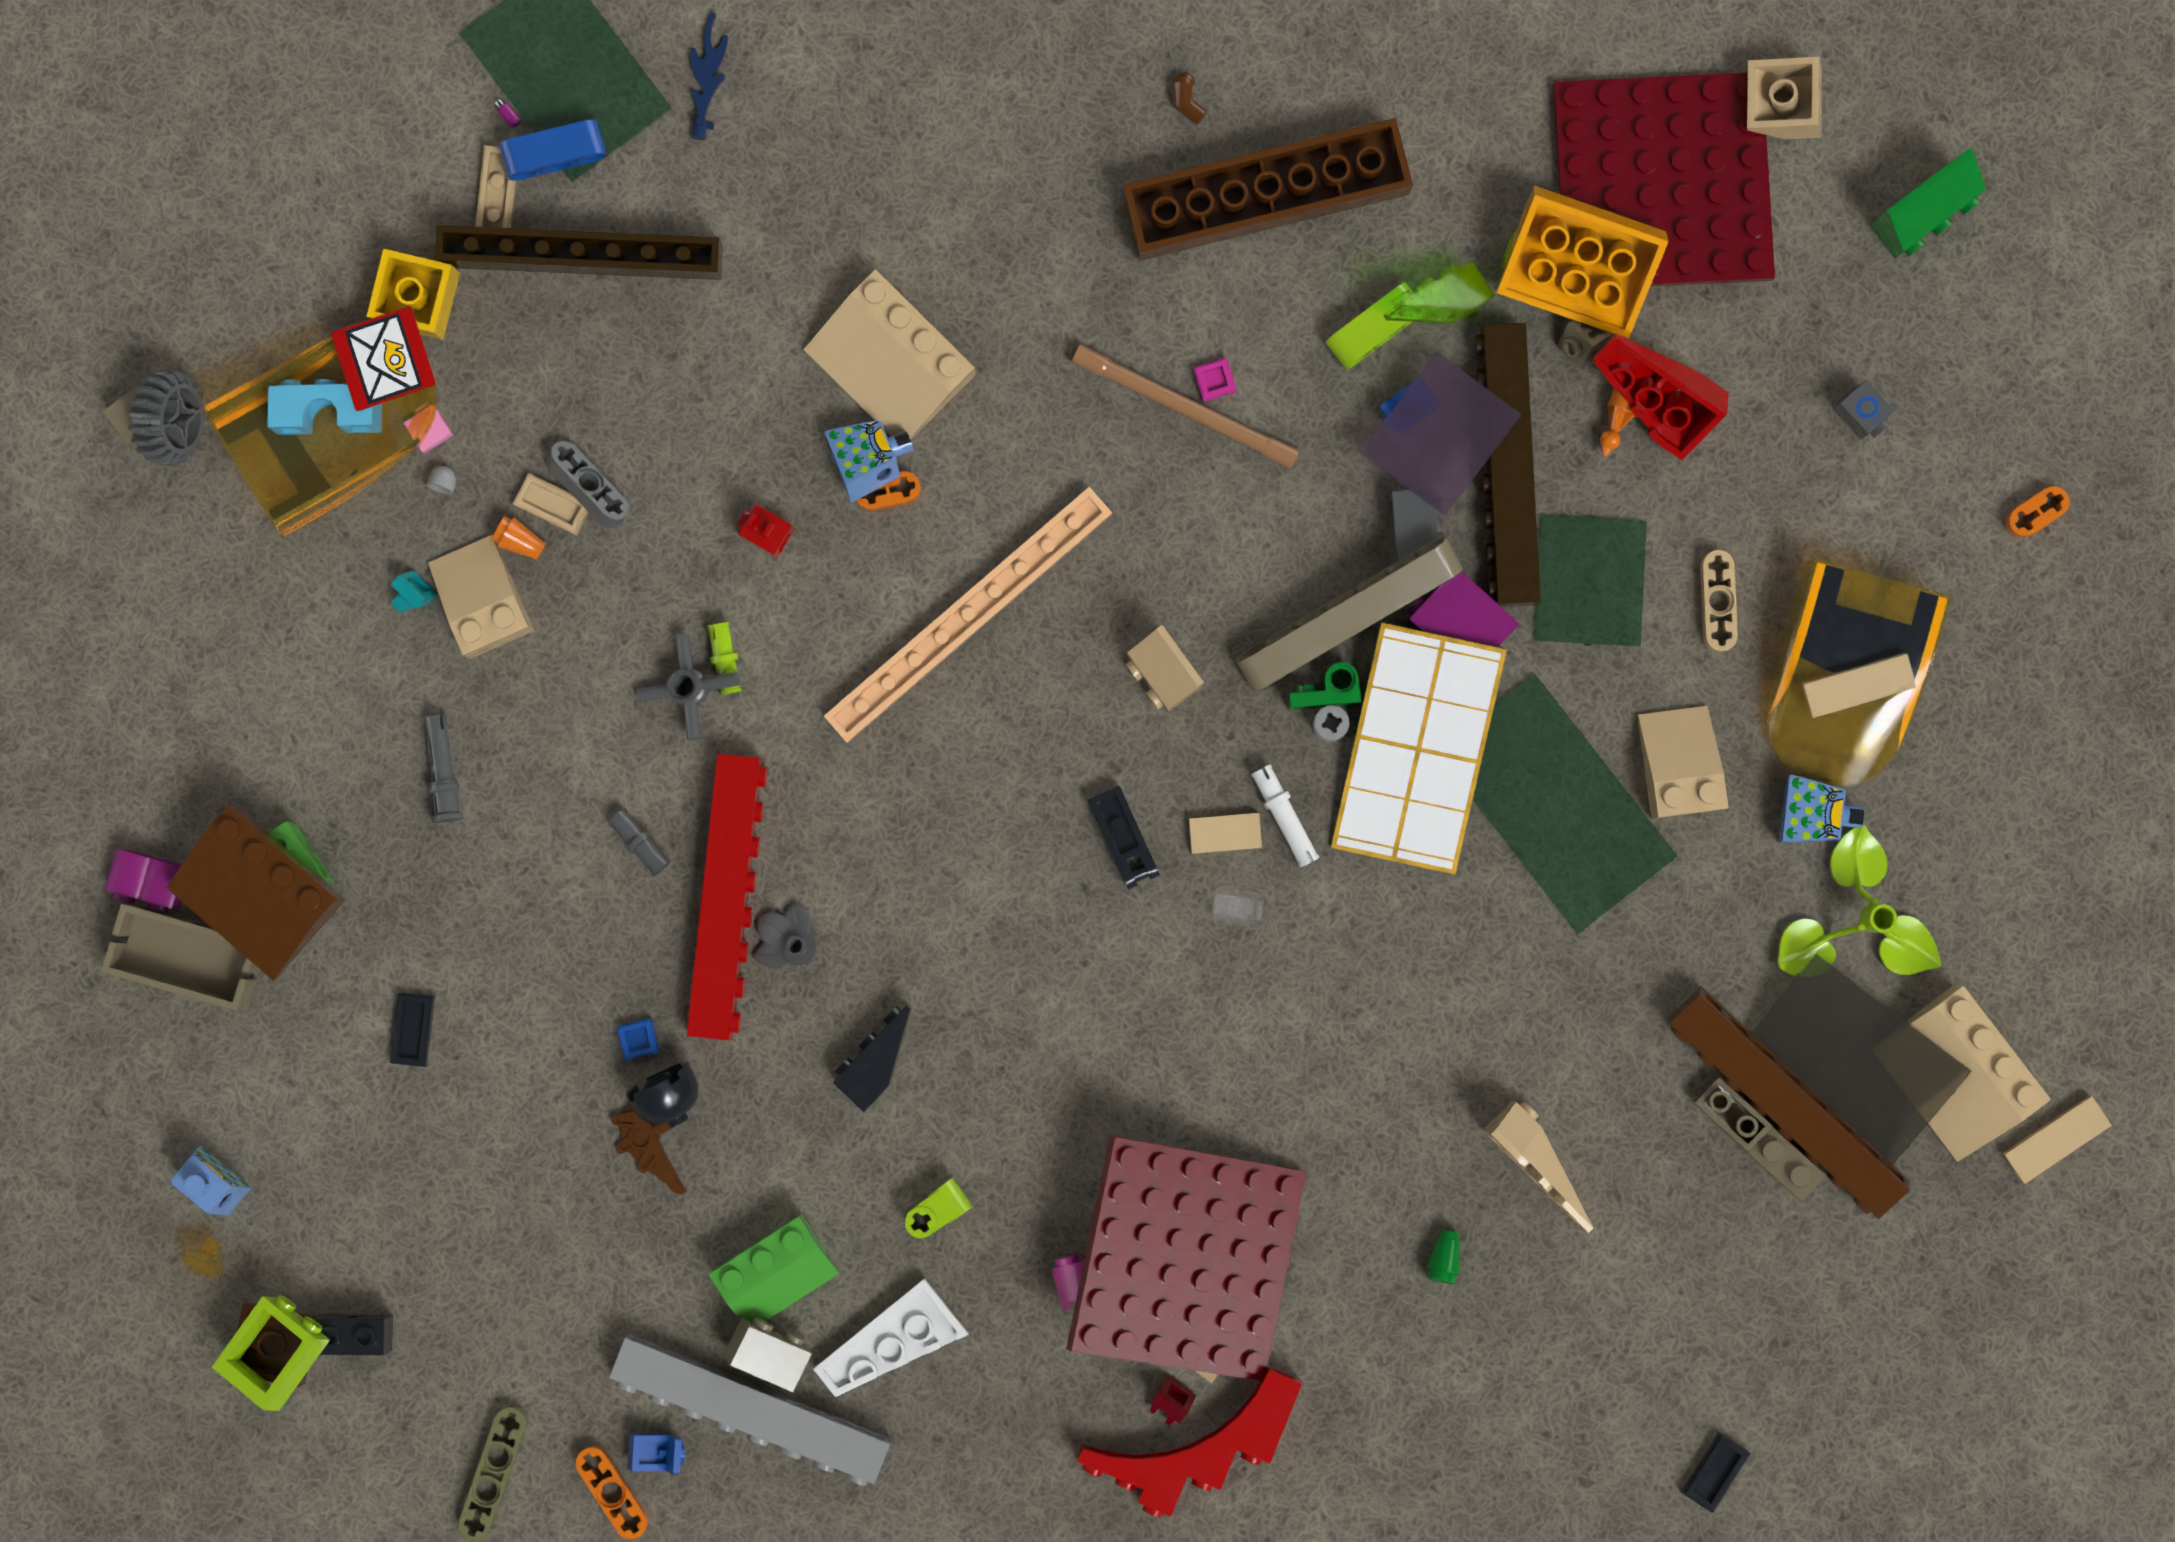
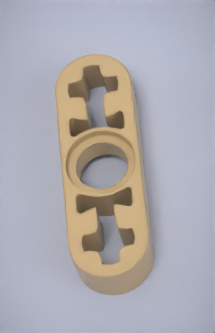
(1730, 591)

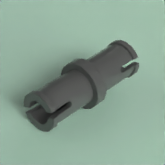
(639, 842)

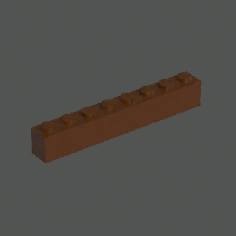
(1789, 1103)

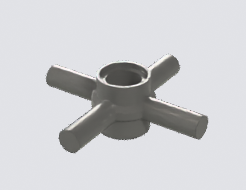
(700, 690)

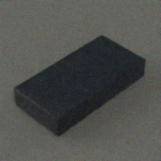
(412, 1029)
(1715, 1472)

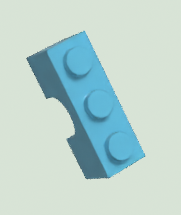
(295, 406)

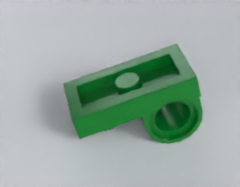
(1309, 697)

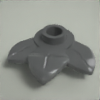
(780, 935)

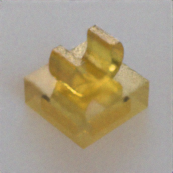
(205, 1261)

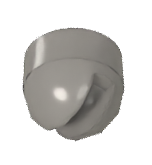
(442, 480)

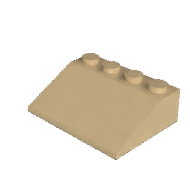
(889, 357)
(1998, 1089)

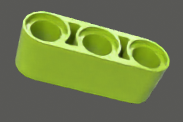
(1367, 331)

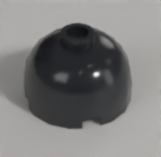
(665, 1096)

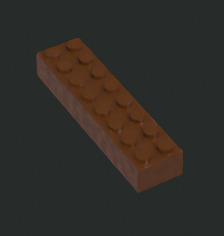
(1267, 189)

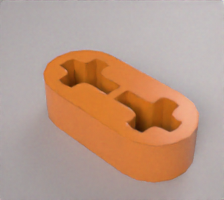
(896, 498)
(2041, 518)

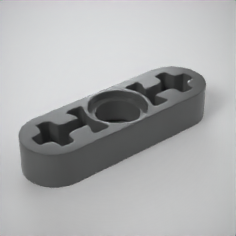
(587, 470)

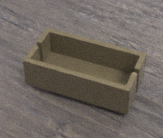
(179, 958)

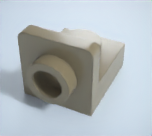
(1581, 341)

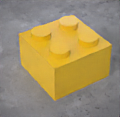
(416, 283)

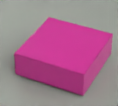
(1214, 380)

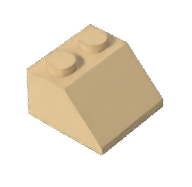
(1785, 97)
(1163, 669)

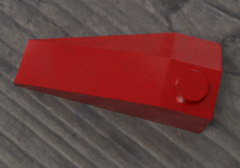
(1666, 395)

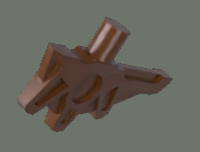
(644, 1145)

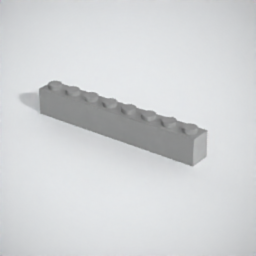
(750, 1409)

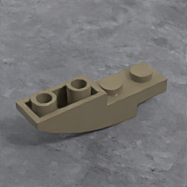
(1760, 1140)

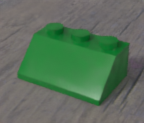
(1931, 206)

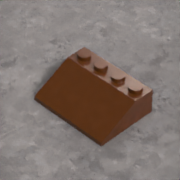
(254, 891)

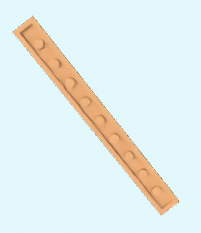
(968, 615)

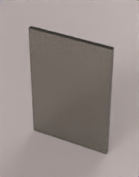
(1860, 1057)

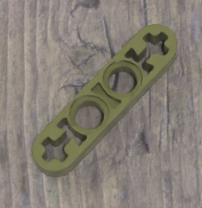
(497, 1474)

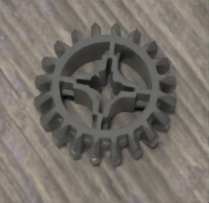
(167, 417)

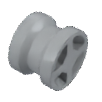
(1325, 726)

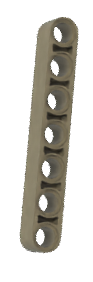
(1349, 613)

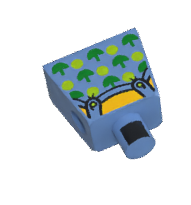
(866, 456)
(1815, 812)
(209, 1182)

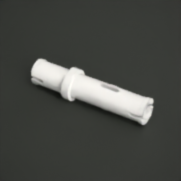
(1285, 815)

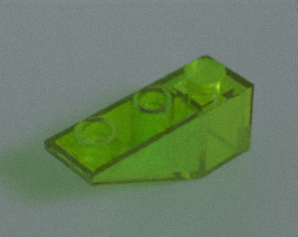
(1443, 301)

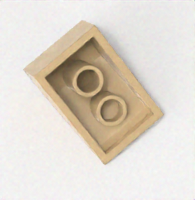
(479, 598)
(1681, 762)

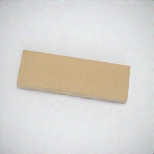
(495, 192)
(1859, 685)
(2056, 1139)

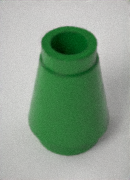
(1445, 1258)

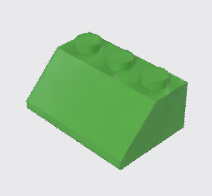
(774, 1271)

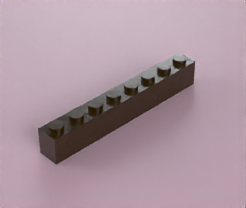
(579, 252)
(1510, 470)

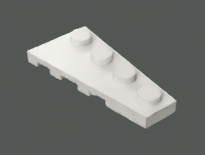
(901, 1333)

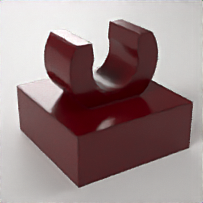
(1172, 1400)

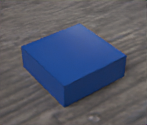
(638, 1039)

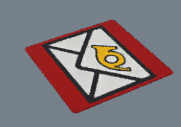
(383, 358)

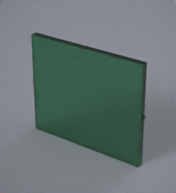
(1591, 581)

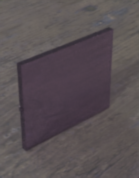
(1440, 433)

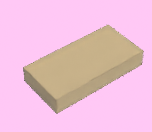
(551, 504)
(1225, 833)

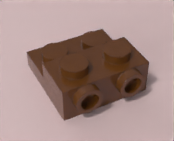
(271, 1346)

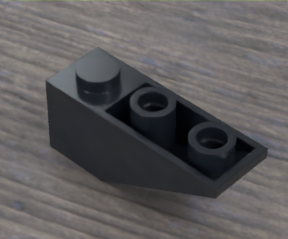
(874, 1068)

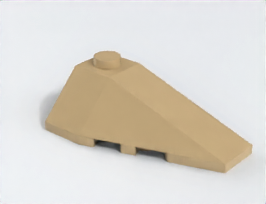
(1530, 1149)

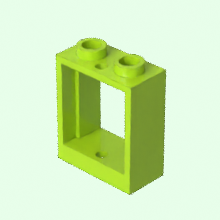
(247, 1381)

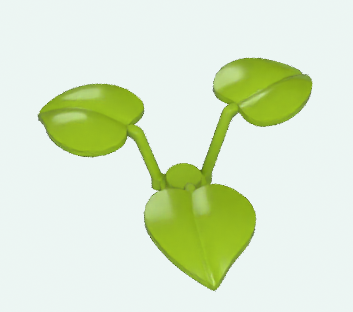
(1861, 862)

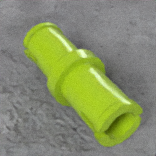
(723, 653)

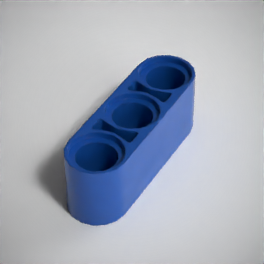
(552, 150)

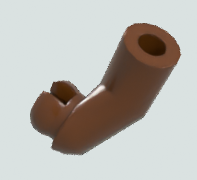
(1183, 98)

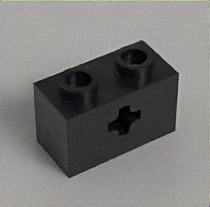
(356, 1334)

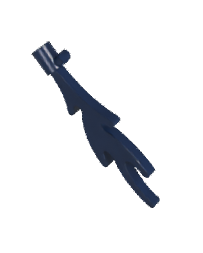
(704, 71)

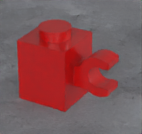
(765, 530)

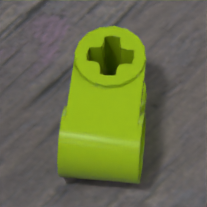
(942, 1206)

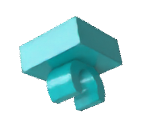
(412, 592)

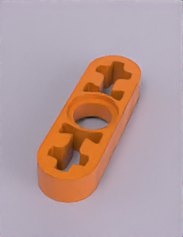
(591, 1474)

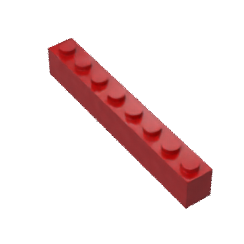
(725, 897)

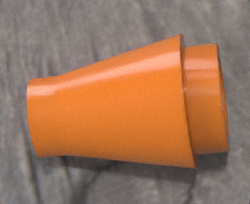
(517, 538)

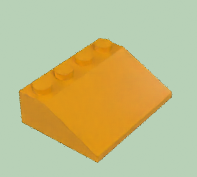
(1582, 262)

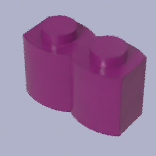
(142, 878)

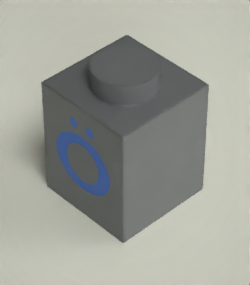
(1864, 411)

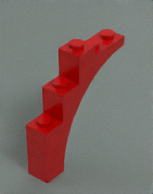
(1161, 1475)

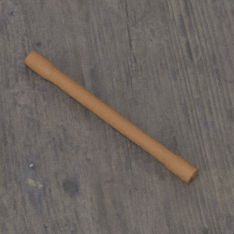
(1267, 446)

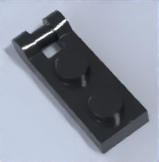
(1123, 836)

